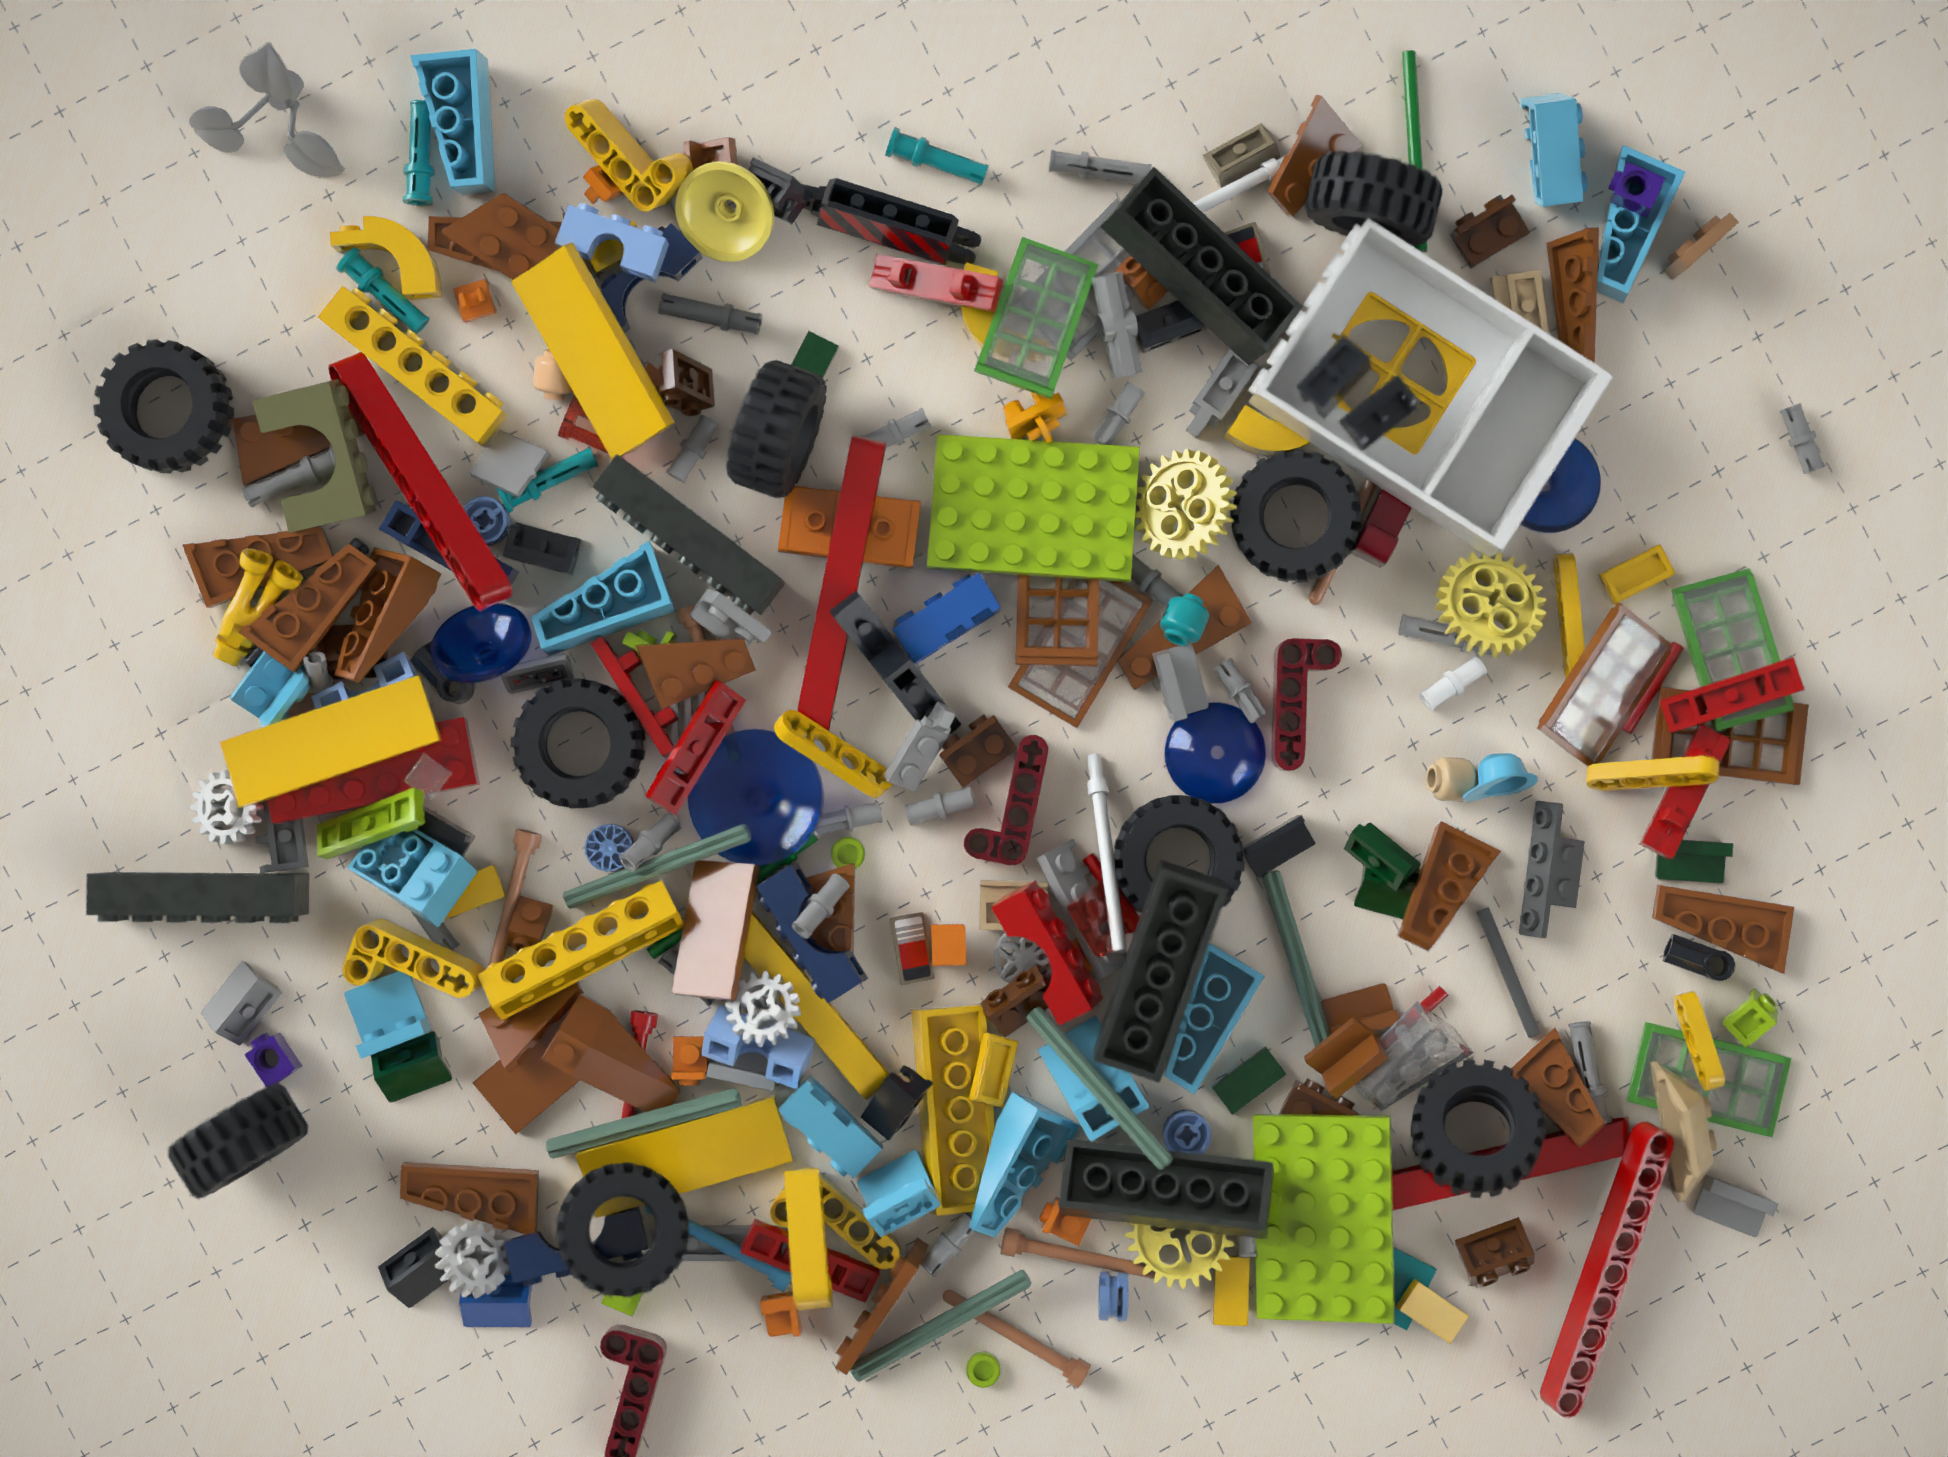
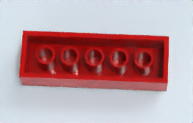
(382, 778)

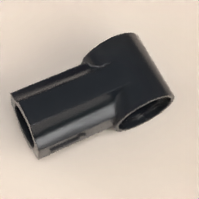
(424, 663)
(1696, 958)

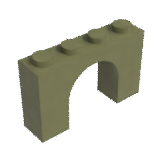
(325, 409)

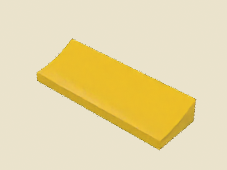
(592, 352)
(330, 741)
(952, 1127)
(699, 1150)

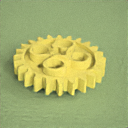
(1184, 504)
(1501, 580)
(1150, 1242)

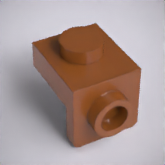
(711, 151)
(1141, 283)
(528, 923)

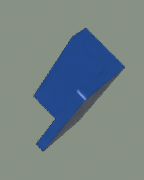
(501, 1308)

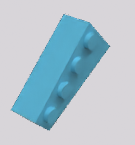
(460, 114)
(1628, 234)
(606, 604)
(1212, 1012)

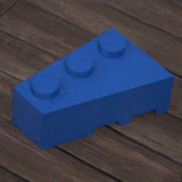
(946, 617)

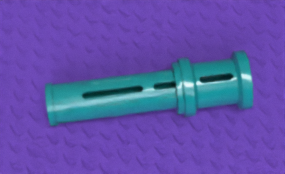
(920, 152)
(418, 169)
(371, 280)
(550, 477)

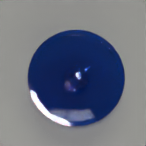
(761, 785)

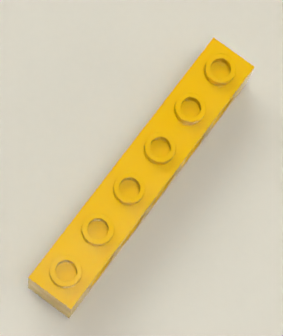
(341, 317)
(572, 965)

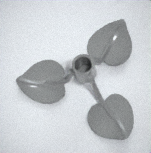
(268, 74)

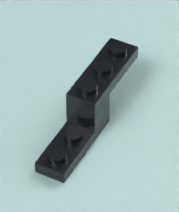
(887, 657)

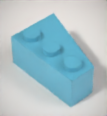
(1556, 149)
(830, 1127)

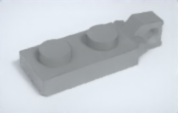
(1220, 392)
(920, 748)

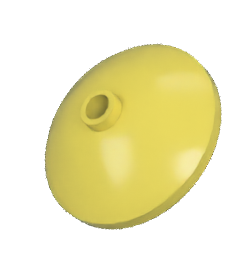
(712, 223)

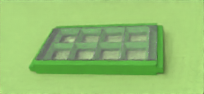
(1036, 318)
(1728, 637)
(1751, 1086)

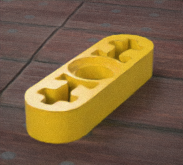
(1699, 1040)

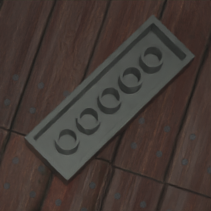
(1201, 266)
(684, 531)
(189, 895)
(1160, 970)
(1187, 1194)

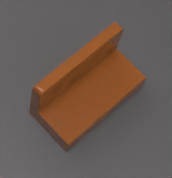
(1368, 1005)
(1347, 1056)

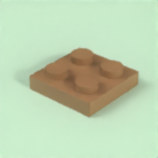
(1705, 238)

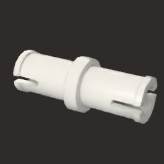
(1453, 683)

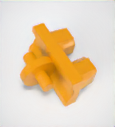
(1035, 420)

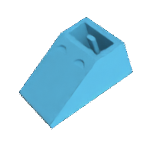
(415, 873)
(1087, 1109)

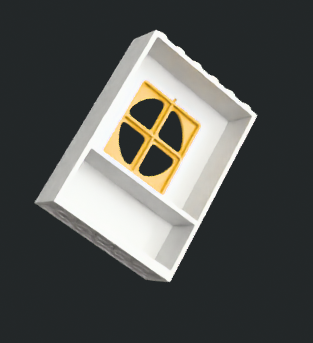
(1506, 403)

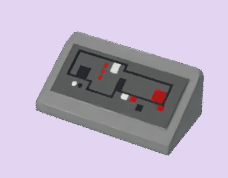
(538, 673)

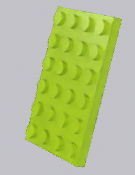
(1033, 508)
(1327, 1219)

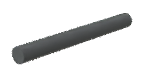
(1508, 972)

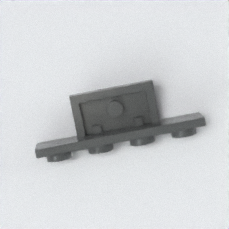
(1551, 870)

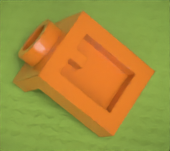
(688, 1063)
(1066, 1227)

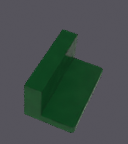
(1381, 855)
(1695, 862)
(1381, 898)
(410, 1067)

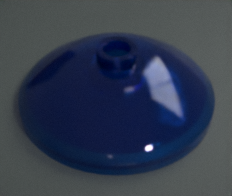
(1571, 493)
(481, 644)
(1190, 759)

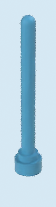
(778, 1276)

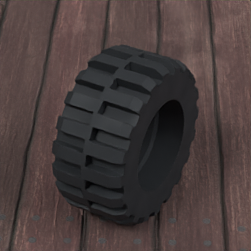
(1362, 186)
(121, 396)
(776, 428)
(1296, 469)
(532, 736)
(1168, 813)
(1486, 1086)
(237, 1140)
(630, 1277)

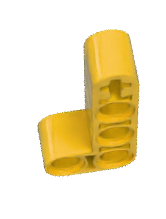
(596, 126)
(417, 965)
(841, 1224)
(807, 1239)

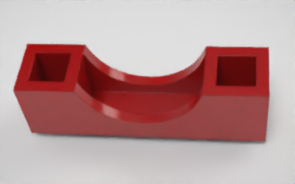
(1030, 916)

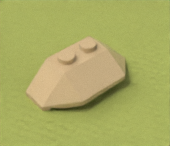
(1684, 1116)

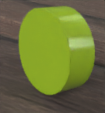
(848, 851)
(983, 1369)

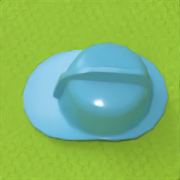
(1500, 777)

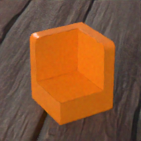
(948, 944)
(781, 1314)

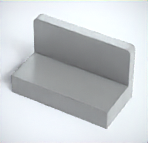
(1180, 681)
(240, 1004)
(747, 1070)
(1732, 1206)

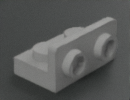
(727, 619)

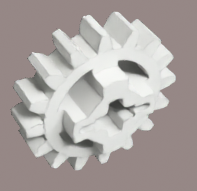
(220, 808)
(774, 1016)
(464, 1268)

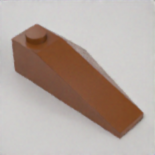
(386, 608)
(606, 1056)

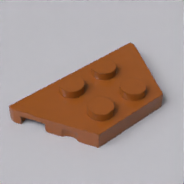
(505, 235)

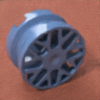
(489, 518)
(606, 845)
(1186, 1132)
(1109, 1296)

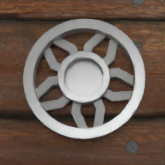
(1023, 957)

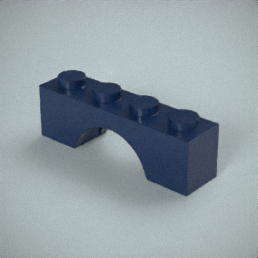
(678, 261)
(406, 527)
(832, 971)
(533, 1256)

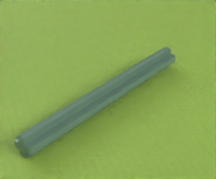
(657, 866)
(1296, 956)
(1099, 1088)
(643, 1123)
(940, 1325)

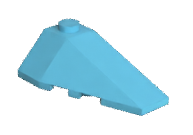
(1021, 1149)

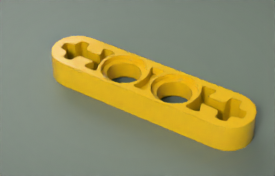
(1568, 609)
(1653, 773)
(871, 779)

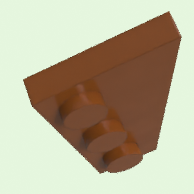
(692, 667)

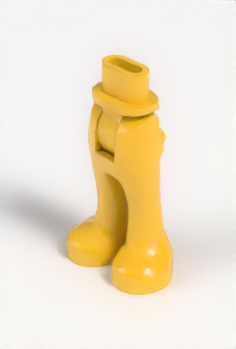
(229, 641)

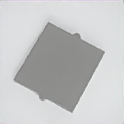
(509, 463)

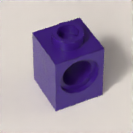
(1649, 181)
(287, 1063)

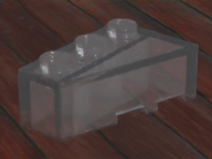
(1416, 1050)

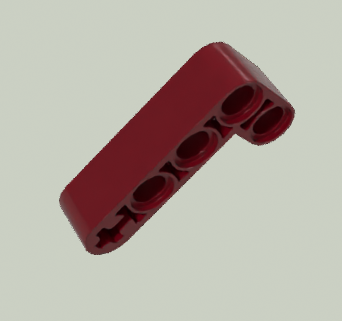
(1381, 529)
(1298, 704)
(1014, 799)
(630, 1398)

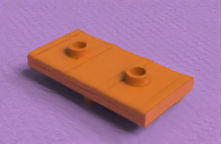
(810, 520)

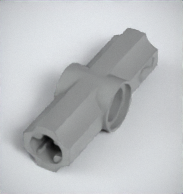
(1116, 324)

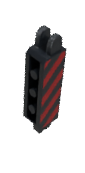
(891, 222)

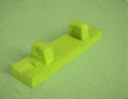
(370, 823)

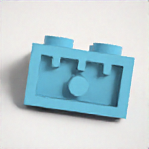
(270, 690)
(387, 1012)
(897, 1193)

